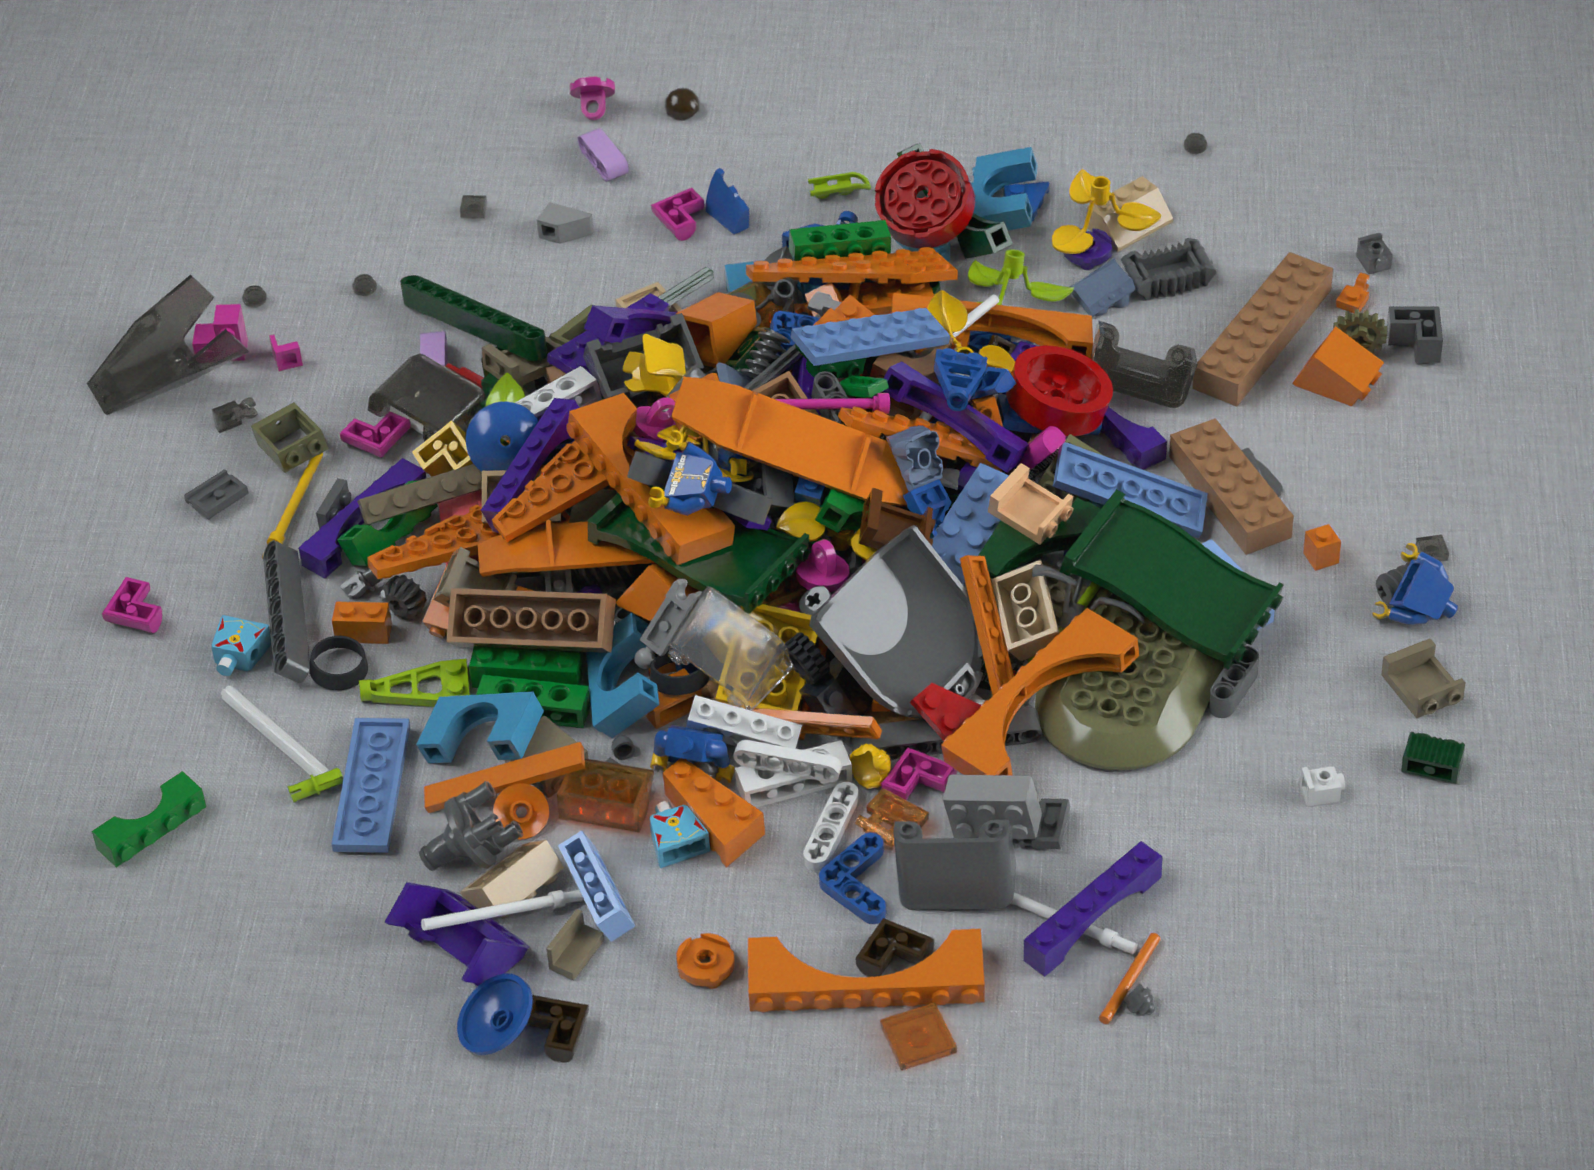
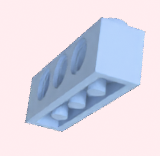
(596, 886)

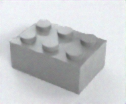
(982, 798)

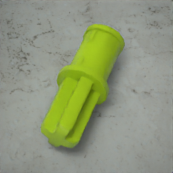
(316, 784)

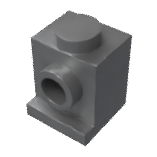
(1373, 253)

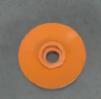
(522, 796)

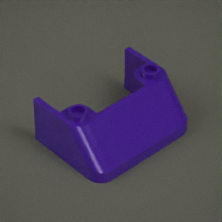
(480, 944)

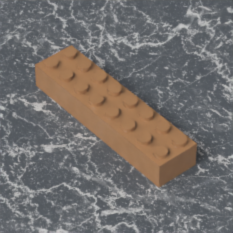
(1262, 329)

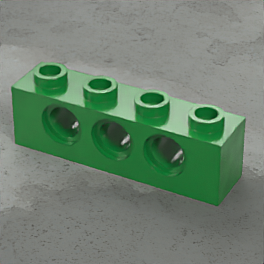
(839, 240)
(561, 702)

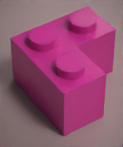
(226, 317)

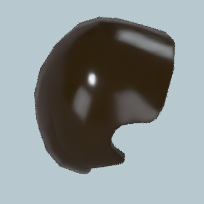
(682, 104)

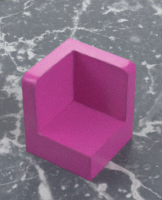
(286, 355)

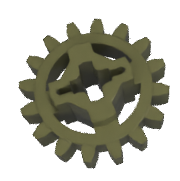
(1364, 329)

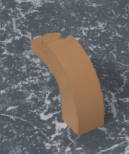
(923, 365)

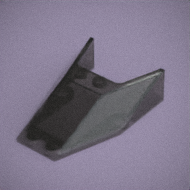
(155, 354)

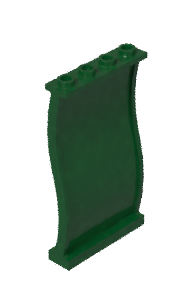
(739, 572)
(1172, 579)

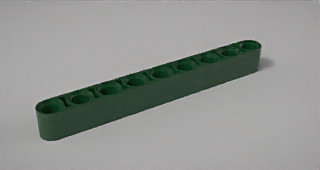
(474, 317)

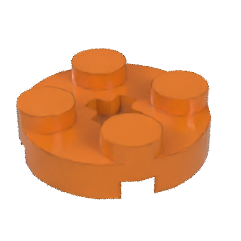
(710, 973)

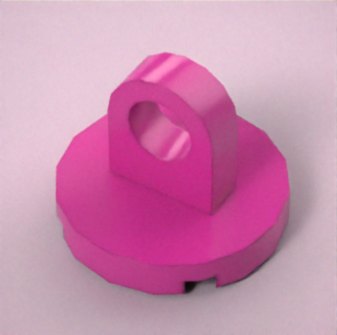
(591, 91)
(653, 419)
(823, 568)

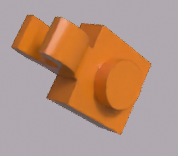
(1354, 297)

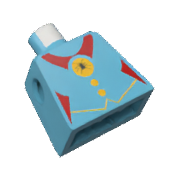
(239, 644)
(677, 834)

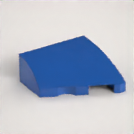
(726, 205)
(994, 382)

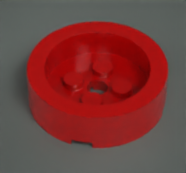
(930, 219)
(1054, 372)

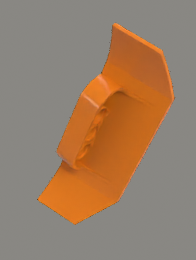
(790, 439)
(550, 549)

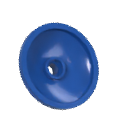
(487, 429)
(494, 1014)

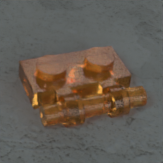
(889, 808)

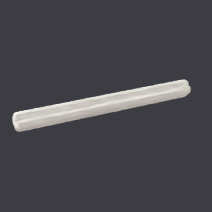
(272, 731)

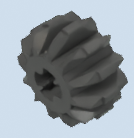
(403, 596)

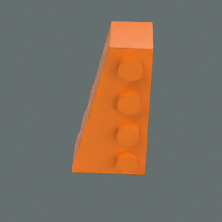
(728, 818)

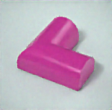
(676, 212)
(377, 438)
(1043, 446)
(129, 610)
(914, 769)

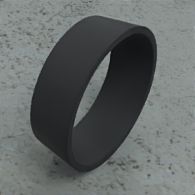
(338, 681)
(676, 684)

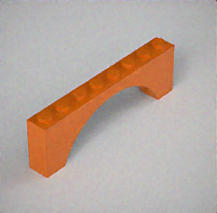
(1033, 325)
(601, 435)
(1082, 647)
(945, 977)

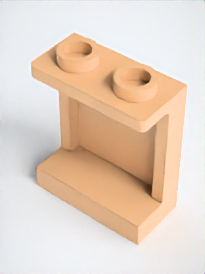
(1029, 506)

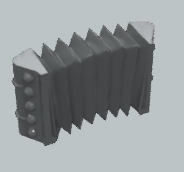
(1169, 269)

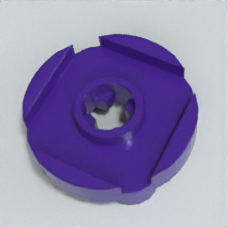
(1094, 256)

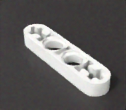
(819, 766)
(831, 826)

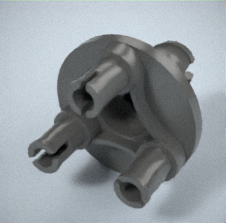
(466, 833)

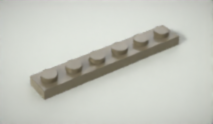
(420, 494)

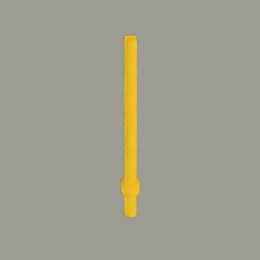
(278, 534)

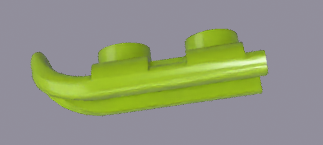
(843, 186)

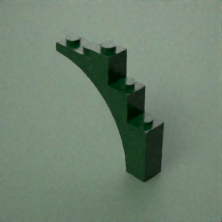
(980, 235)
(1010, 548)

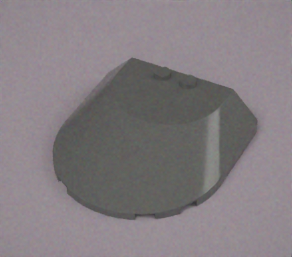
(903, 625)

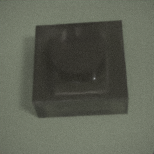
(473, 206)
(1433, 546)

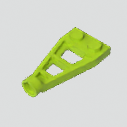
(451, 672)

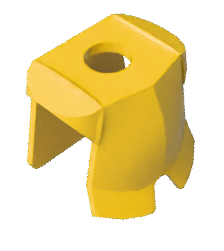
(657, 368)

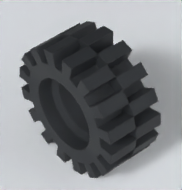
(806, 658)

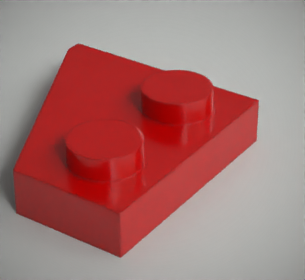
(943, 709)

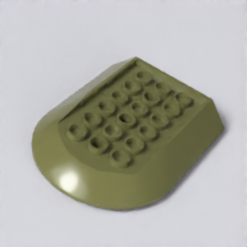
(1135, 716)

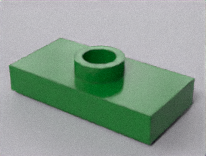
(863, 386)

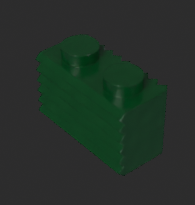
(1433, 757)

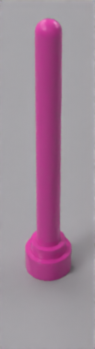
(880, 403)

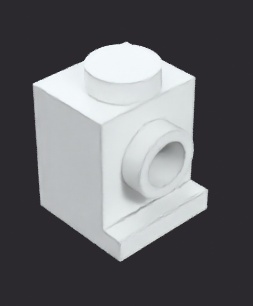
(1321, 785)

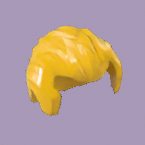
(870, 766)

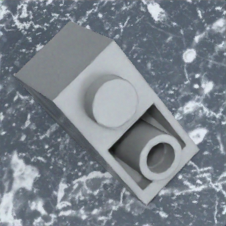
(563, 223)

